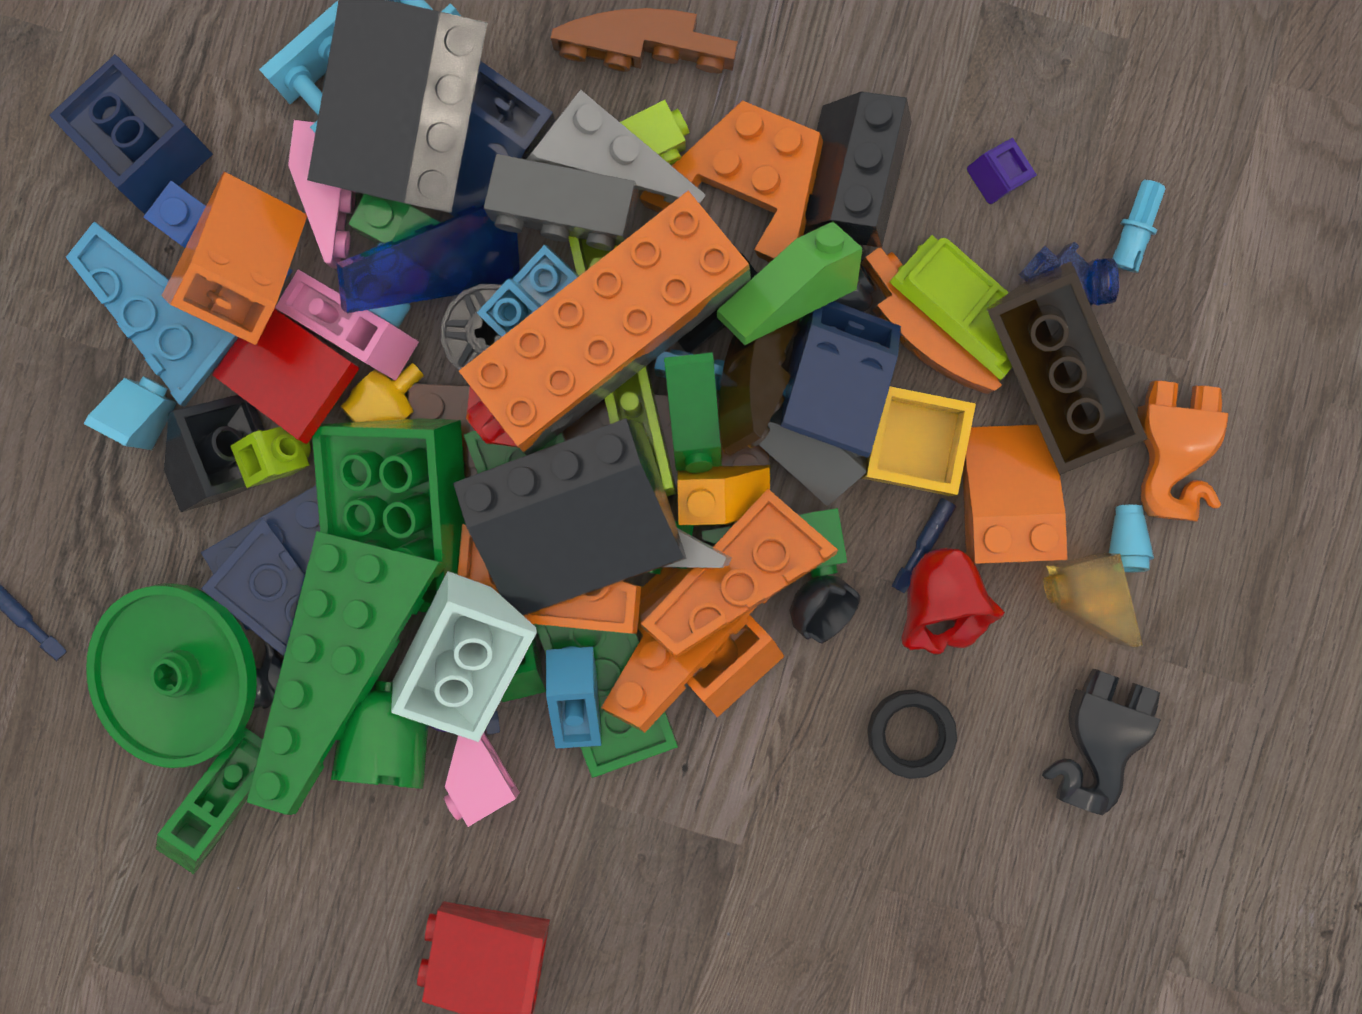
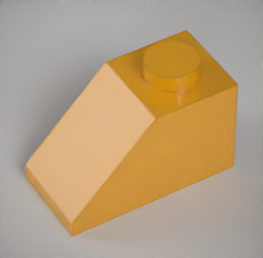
(720, 493)

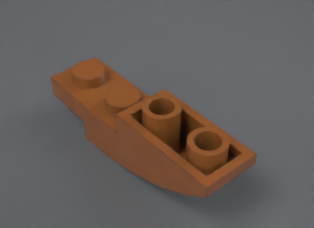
(626, 34)

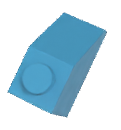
(573, 697)

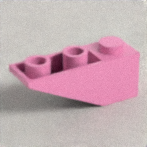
(323, 204)

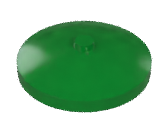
(171, 675)

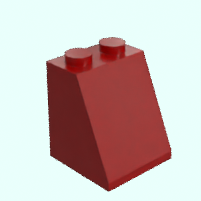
(483, 960)

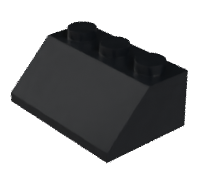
(859, 165)

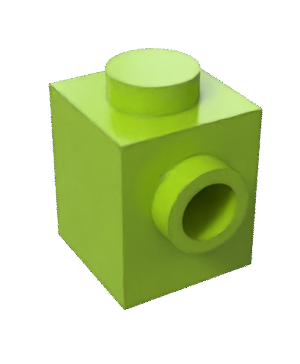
(660, 130)

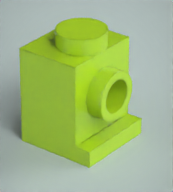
(269, 456)

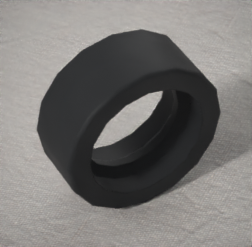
(917, 768)

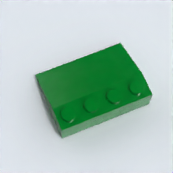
(393, 487)

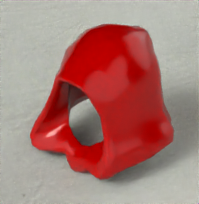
(947, 588)

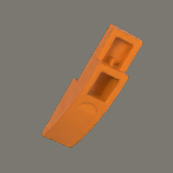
(921, 333)

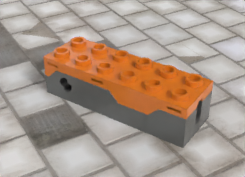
(603, 328)

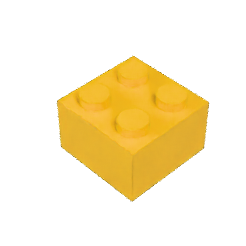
(921, 442)

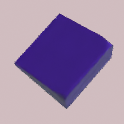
(1001, 171)

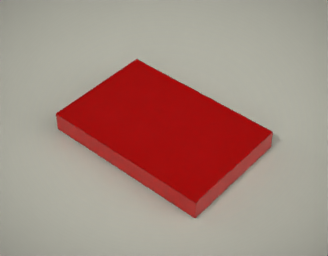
(287, 375)

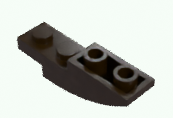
(753, 387)

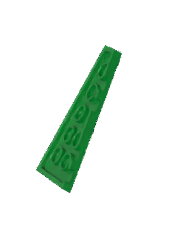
(338, 645)

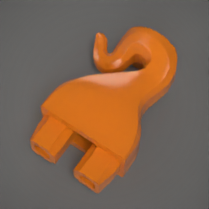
(1178, 445)

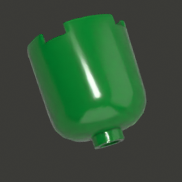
(381, 745)

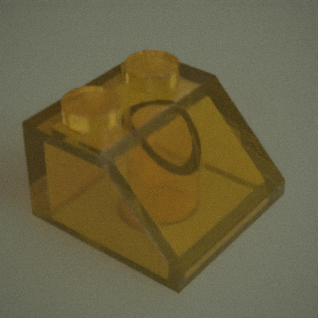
(1095, 595)

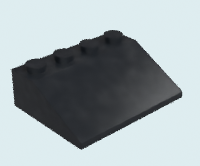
(397, 102)
(572, 517)

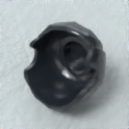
(823, 607)

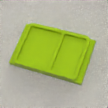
(956, 297)

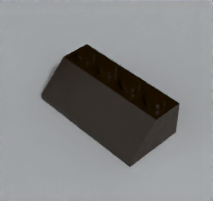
(1066, 369)

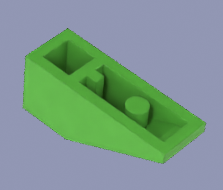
(794, 283)

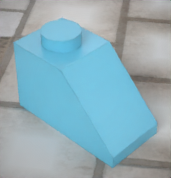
(133, 413)

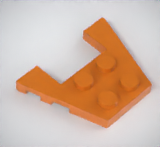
(758, 161)

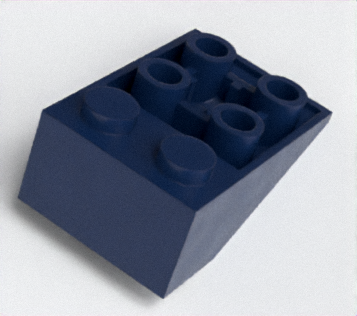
(502, 123)
(840, 376)

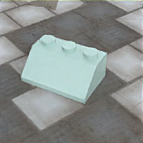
(461, 658)

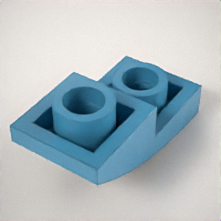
(527, 291)

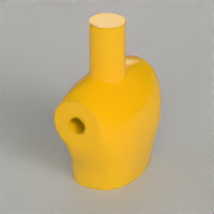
(380, 397)

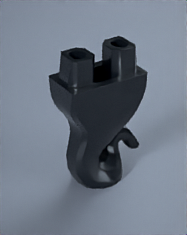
(1106, 739)

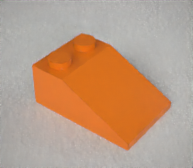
(1012, 497)
(738, 660)

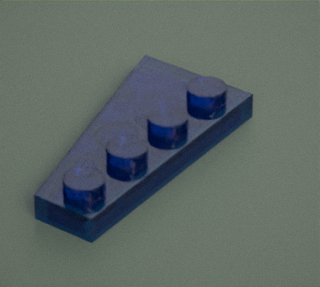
(430, 263)

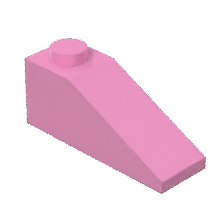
(357, 333)

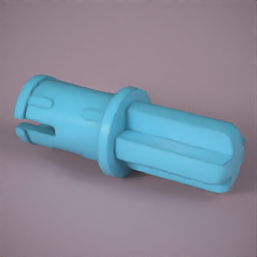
(1139, 227)

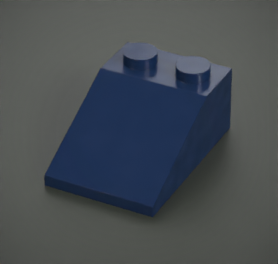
(130, 133)

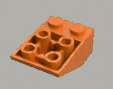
(236, 259)

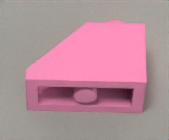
(477, 781)

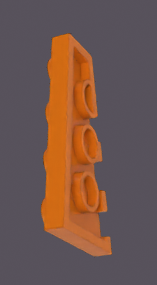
(657, 678)

